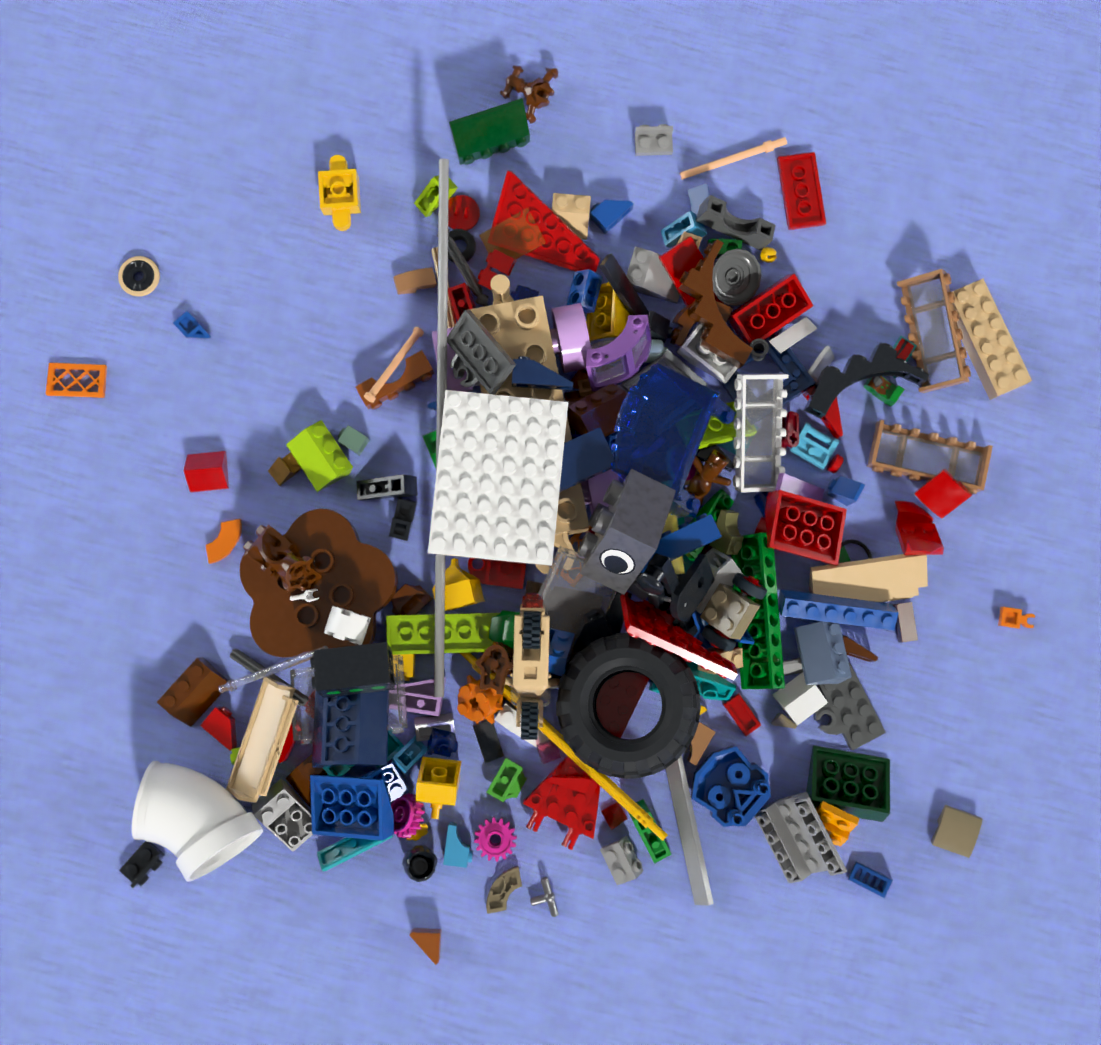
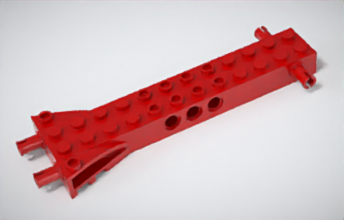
(572, 808)

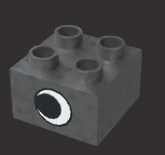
(625, 530)

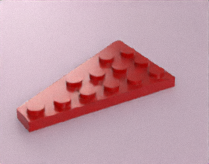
(562, 244)
(650, 626)

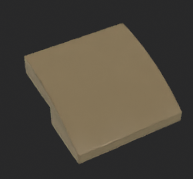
(957, 831)

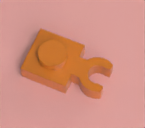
(1013, 618)

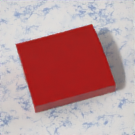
(942, 494)

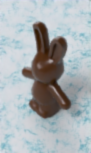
(708, 474)

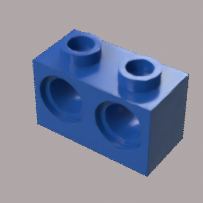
(585, 289)

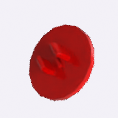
(462, 212)

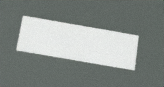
(793, 334)

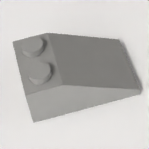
(650, 276)

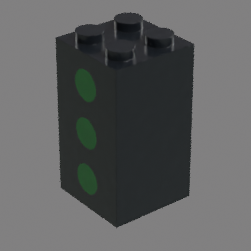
(353, 670)

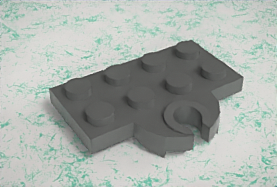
(478, 355)
(849, 712)

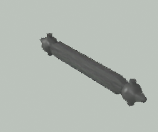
(466, 272)

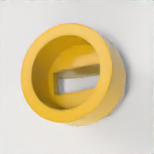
(766, 252)

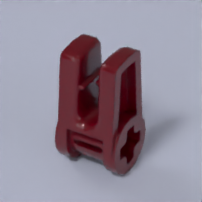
(791, 424)

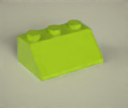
(319, 456)

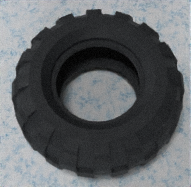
(579, 715)

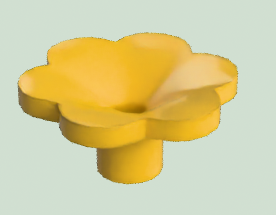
(419, 832)

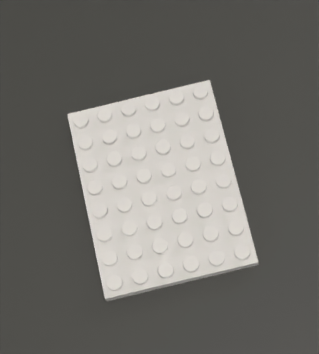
(498, 477)

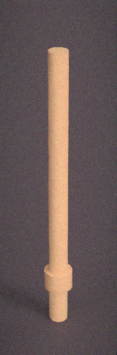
(766, 147)

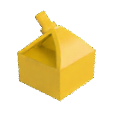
(460, 588)
(438, 783)

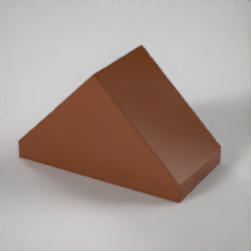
(429, 941)

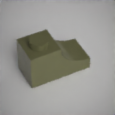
(731, 539)

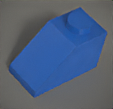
(610, 213)
(845, 490)

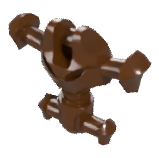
(535, 92)

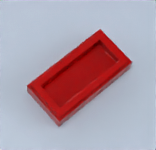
(741, 714)

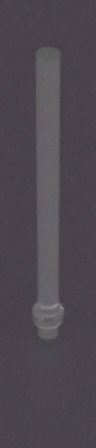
(232, 684)

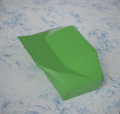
(507, 781)

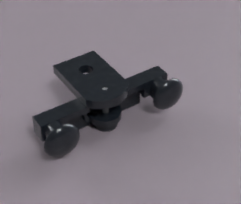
(675, 597)

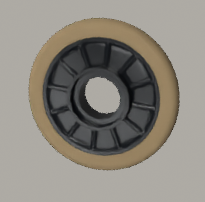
(128, 271)

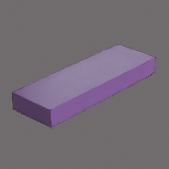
(799, 487)

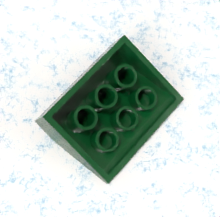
(490, 132)
(850, 782)

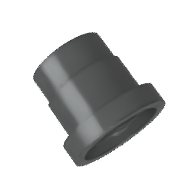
(759, 344)

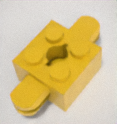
(339, 192)

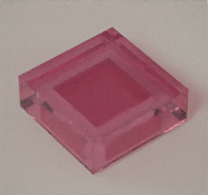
(548, 751)

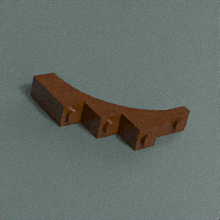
(717, 336)

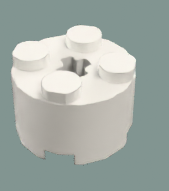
(347, 625)

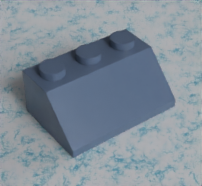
(822, 653)

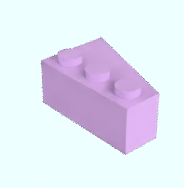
(421, 698)

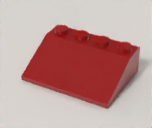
(804, 526)

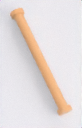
(370, 396)

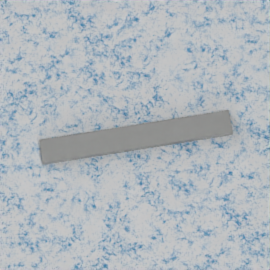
(689, 833)

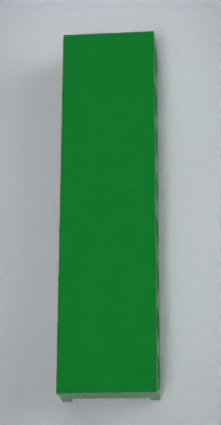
(764, 658)

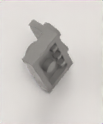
(653, 140)

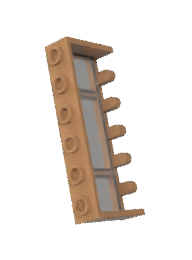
(935, 329)
(928, 454)

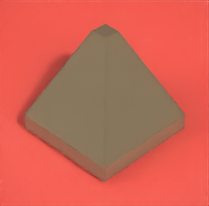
(783, 721)

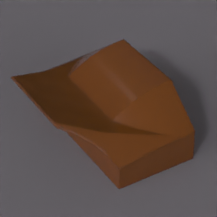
(410, 600)

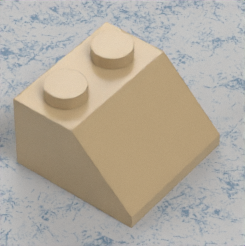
(573, 212)

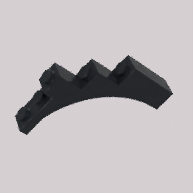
(881, 363)

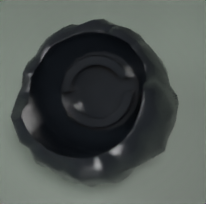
(419, 863)

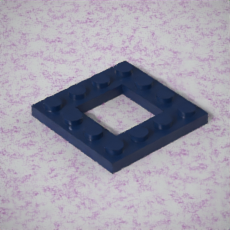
(797, 381)

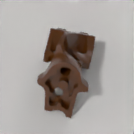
(289, 568)
(496, 660)

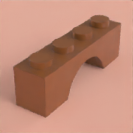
(416, 370)

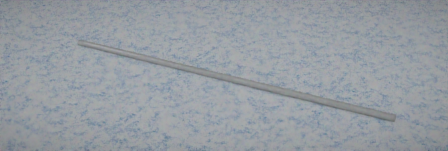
(441, 387)

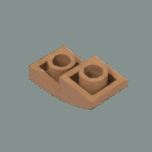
(413, 280)

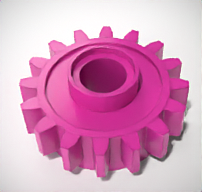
(407, 815)
(495, 849)

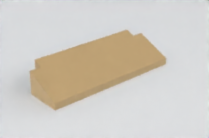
(872, 579)
(263, 741)

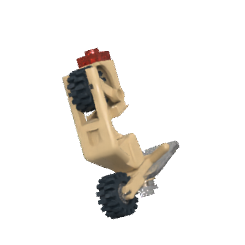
(530, 674)

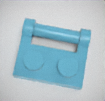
(811, 450)

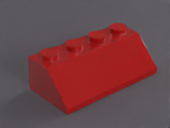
(770, 309)

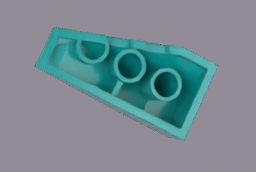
(709, 685)

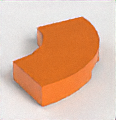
(225, 542)

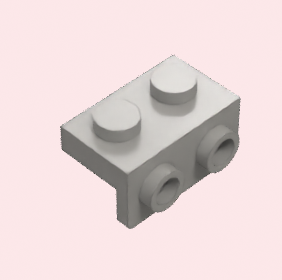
(622, 860)

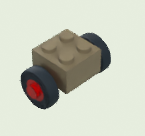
(731, 611)

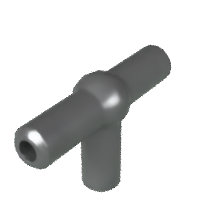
(548, 897)

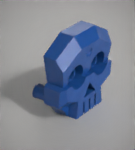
(718, 776)

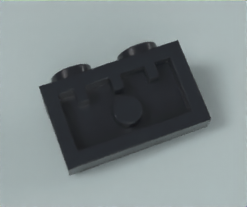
(141, 863)

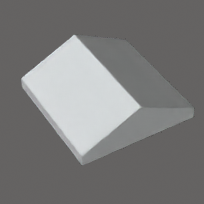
(799, 699)

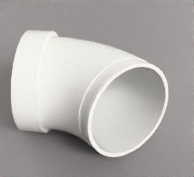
(191, 818)

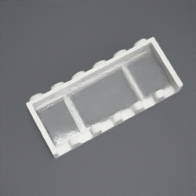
(758, 431)

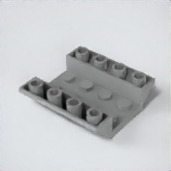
(799, 838)

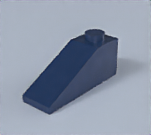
(534, 375)

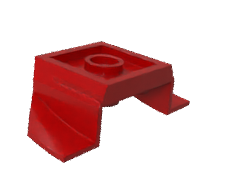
(916, 530)

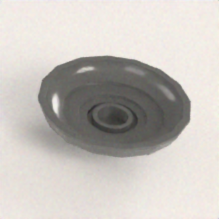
(736, 277)

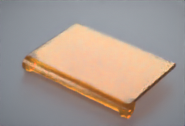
(514, 236)

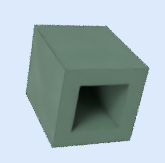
(353, 440)

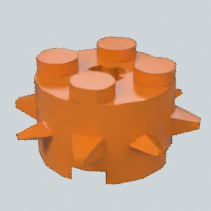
(478, 703)

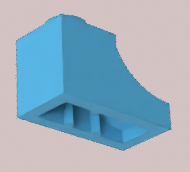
(686, 223)
(456, 851)

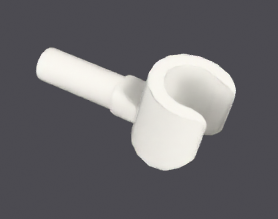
(307, 595)

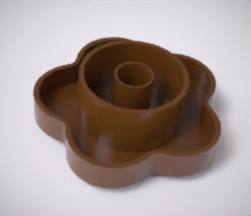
(352, 578)

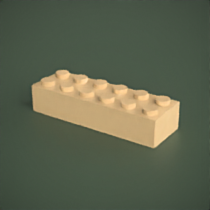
(988, 341)

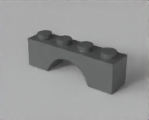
(753, 232)

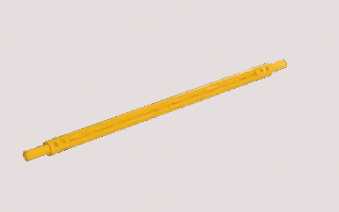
(601, 779)

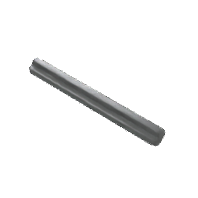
(253, 667)

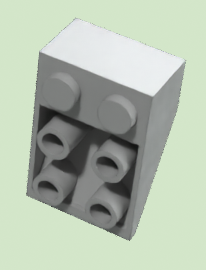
(284, 815)

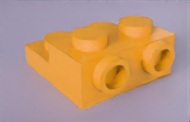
(837, 822)

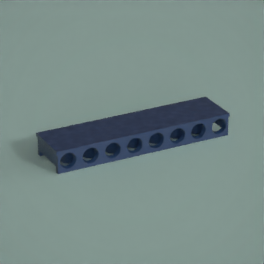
(585, 458)

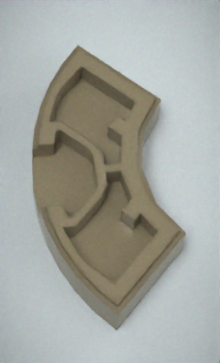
(502, 888)

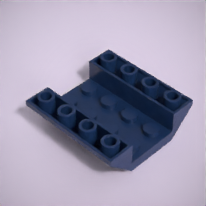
(351, 729)

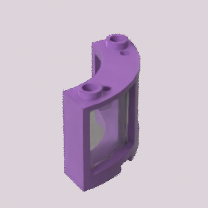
(622, 356)

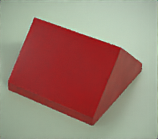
(206, 471)

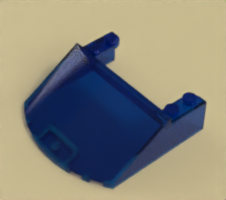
(663, 429)

